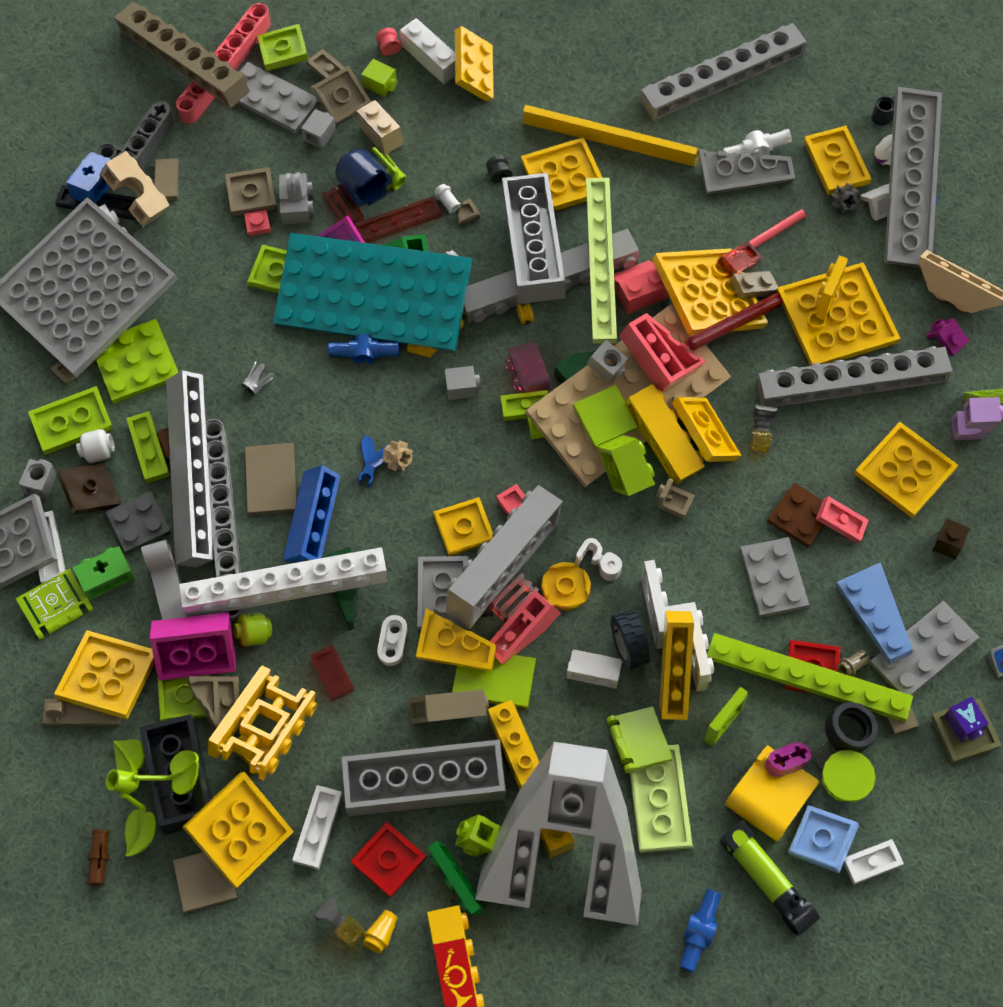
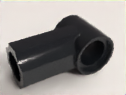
(883, 110)

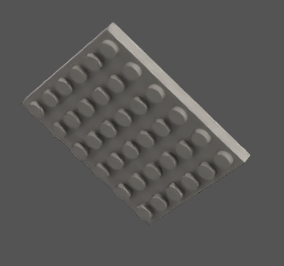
(83, 286)

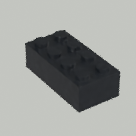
(160, 745)

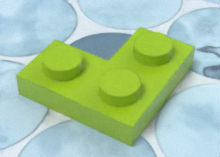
(515, 405)

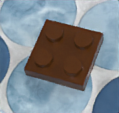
(797, 515)

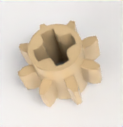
(397, 455)

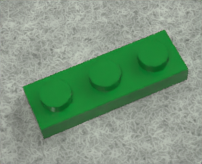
(455, 878)

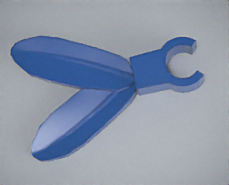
(371, 459)

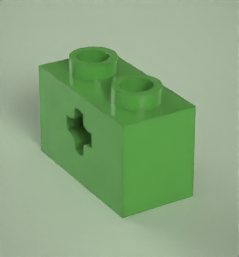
(97, 583)

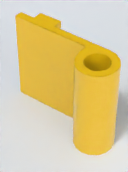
(769, 800)

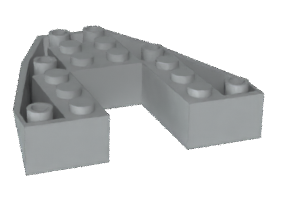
(572, 793)

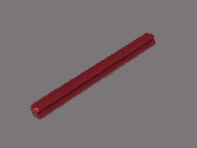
(734, 321)

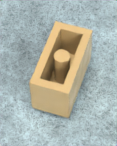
(380, 127)

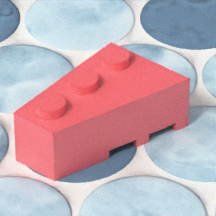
(658, 353)

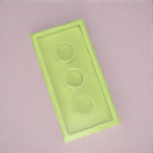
(661, 806)

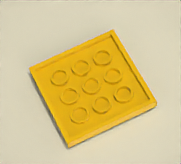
(702, 289)
(853, 324)

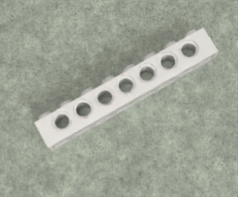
(283, 583)

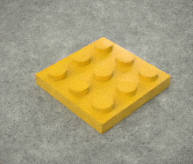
(567, 171)
(906, 469)
(106, 675)
(238, 829)

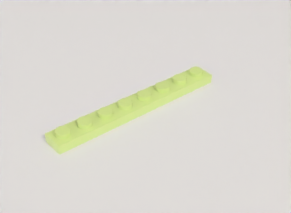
(601, 261)

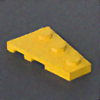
(452, 645)

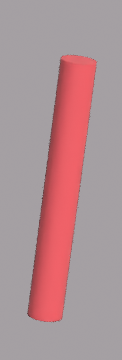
(778, 228)

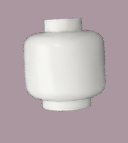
(95, 446)

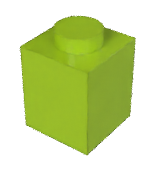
(379, 78)

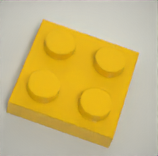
(830, 286)

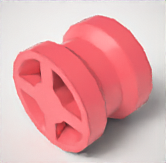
(388, 41)

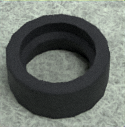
(863, 716)

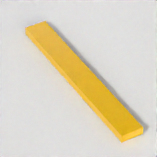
(609, 135)

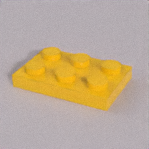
(473, 64)
(837, 159)
(706, 429)

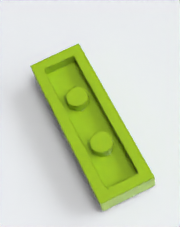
(148, 447)

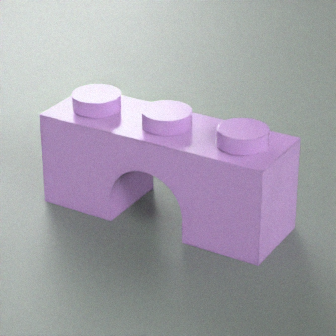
(977, 419)

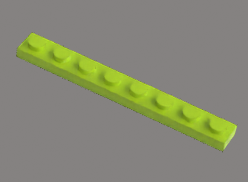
(809, 677)

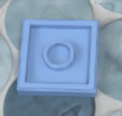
(823, 839)

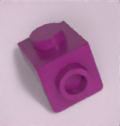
(949, 335)

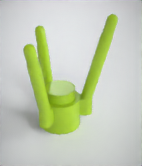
(398, 177)

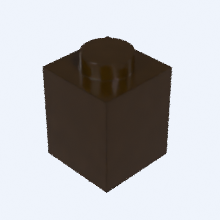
(951, 539)

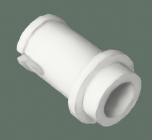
(447, 198)

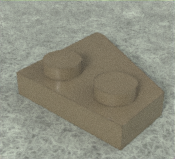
(215, 695)

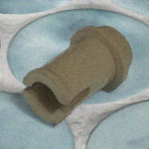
(853, 663)

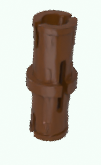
(98, 857)

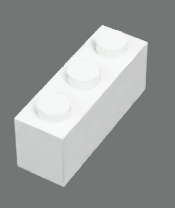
(428, 50)

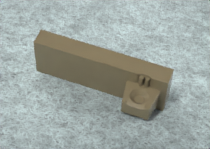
(67, 714)

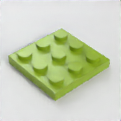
(136, 362)

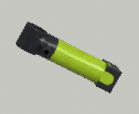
(795, 910)

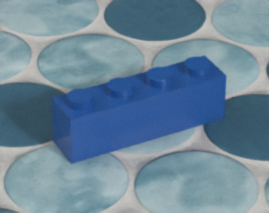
(312, 515)

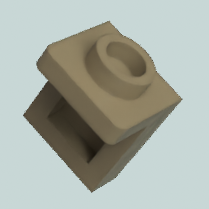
(674, 499)

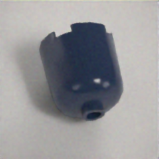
(362, 177)

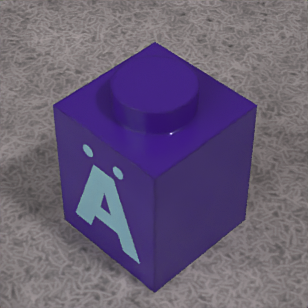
(967, 720)

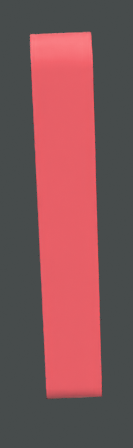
(232, 50)

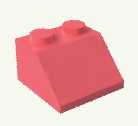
(639, 286)

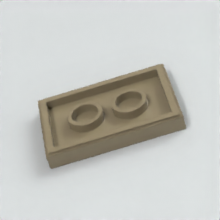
(271, 479)

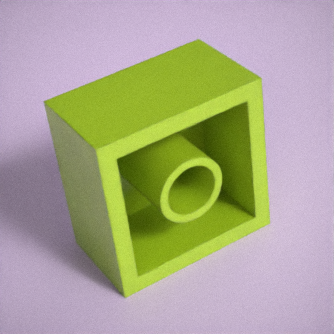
(626, 465)

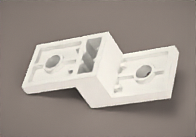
(657, 605)

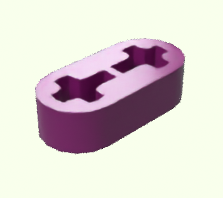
(785, 755)

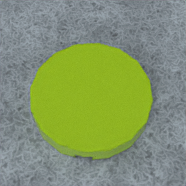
(848, 776)

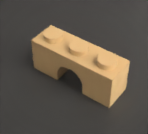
(125, 172)

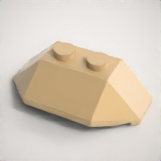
(958, 285)

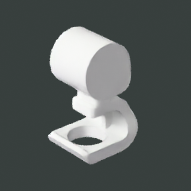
(609, 564)

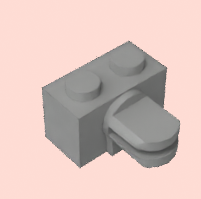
(294, 198)

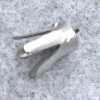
(250, 383)

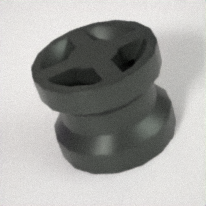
(499, 168)

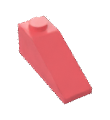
(524, 626)

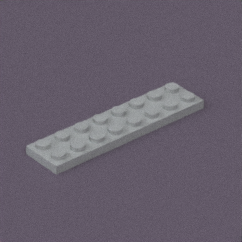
(913, 176)

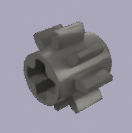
(845, 198)

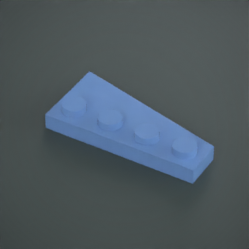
(876, 609)

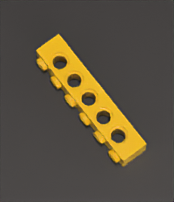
(522, 762)

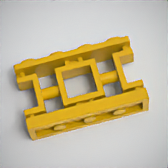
(245, 712)

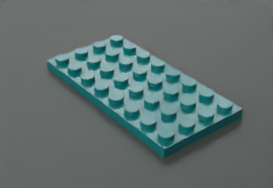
(373, 291)

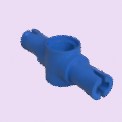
(364, 349)
(700, 930)

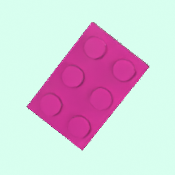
(193, 646)

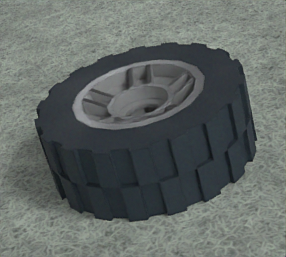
(630, 639)

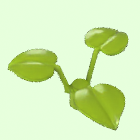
(125, 779)

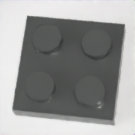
(138, 522)

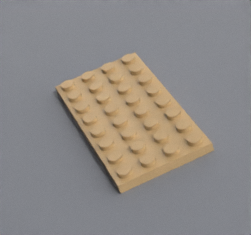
(562, 427)

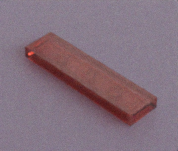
(399, 219)

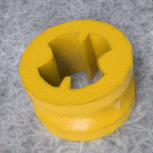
(525, 313)

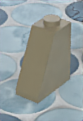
(448, 706)

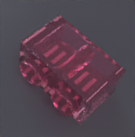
(527, 368)

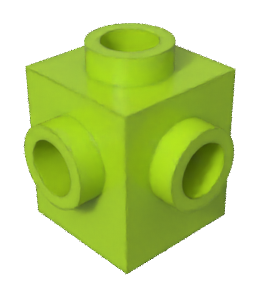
(477, 835)

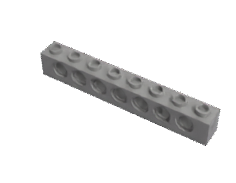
(722, 71)
(935, 359)

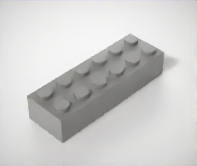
(533, 238)
(502, 556)
(423, 778)

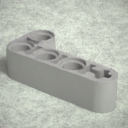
(165, 578)

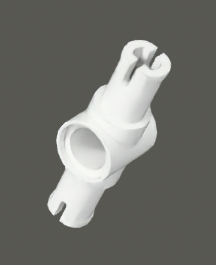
(758, 143)

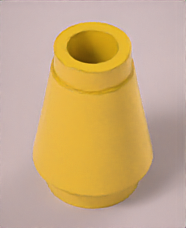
(380, 932)

